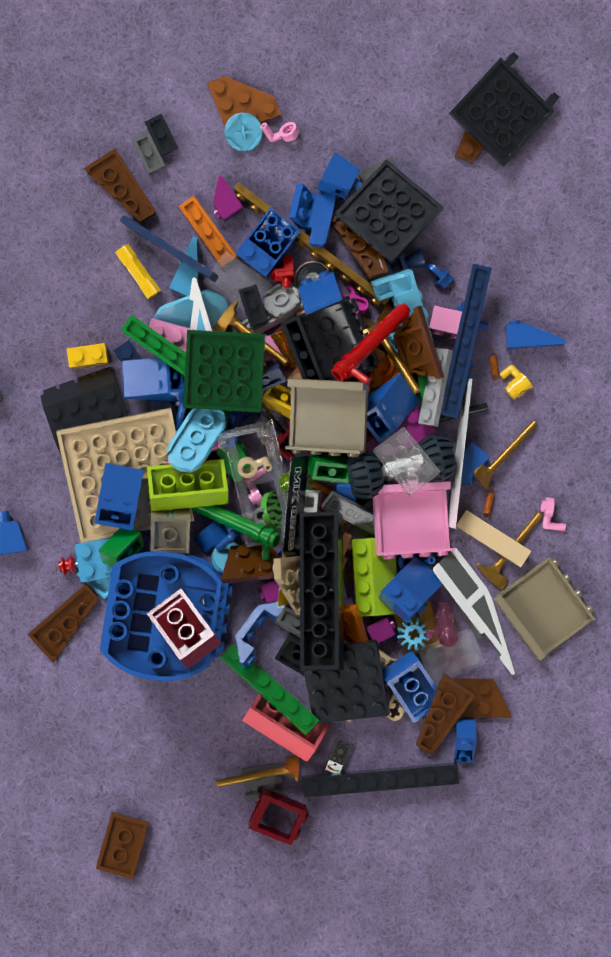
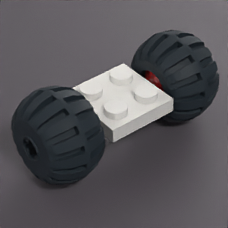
(368, 476)

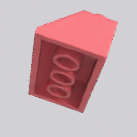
(275, 726)

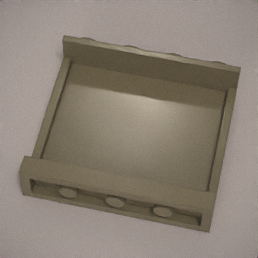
(328, 417)
(544, 607)

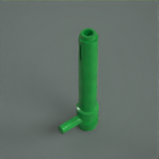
(258, 532)

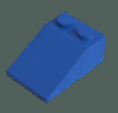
(320, 291)
(410, 589)
(411, 685)

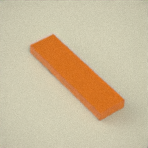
(205, 228)

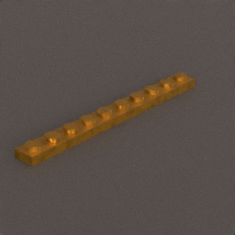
(302, 241)

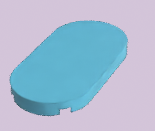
(180, 310)
(196, 439)

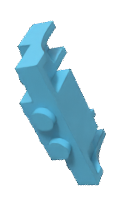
(401, 289)

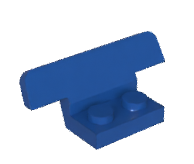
(312, 213)

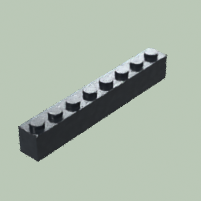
(380, 779)

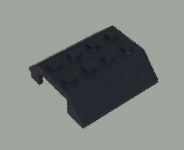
(326, 336)
(84, 402)

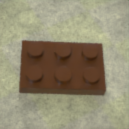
(122, 845)

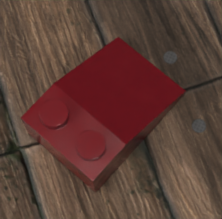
(184, 628)

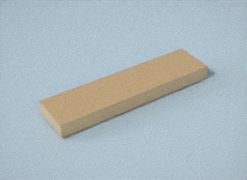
(493, 538)

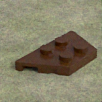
(417, 346)
(247, 564)
(487, 701)

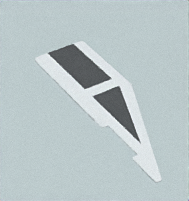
(473, 599)

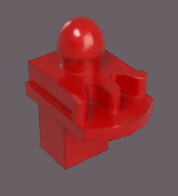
(284, 275)

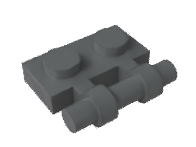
(271, 781)

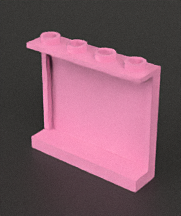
(412, 523)

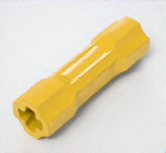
(137, 270)

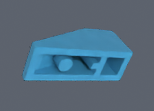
(183, 278)

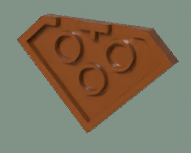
(235, 97)

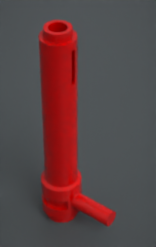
(351, 361)

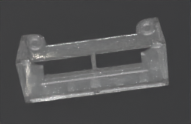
(267, 435)

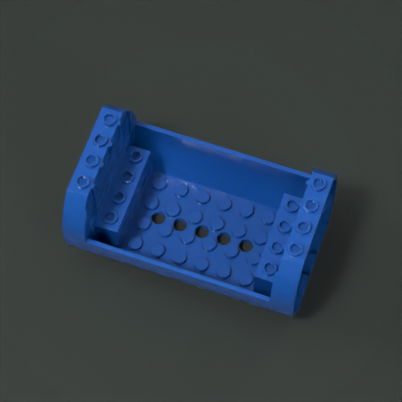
(138, 587)

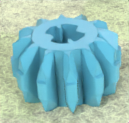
(415, 640)

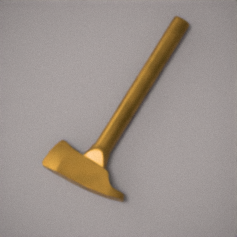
(229, 319)
(398, 362)
(484, 474)
(492, 572)
(291, 768)

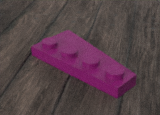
(416, 430)

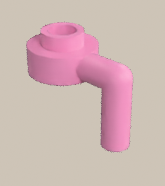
(287, 132)
(255, 495)
(548, 508)

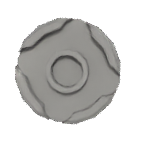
(281, 301)

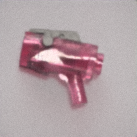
(445, 625)

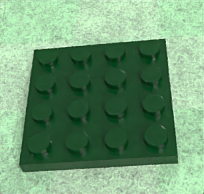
(224, 371)

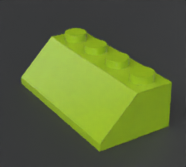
(179, 490)
(371, 577)

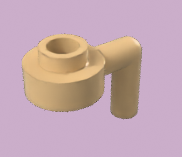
(254, 464)

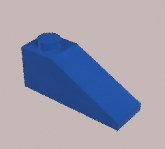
(527, 336)

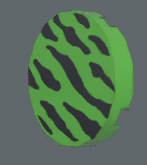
(272, 510)

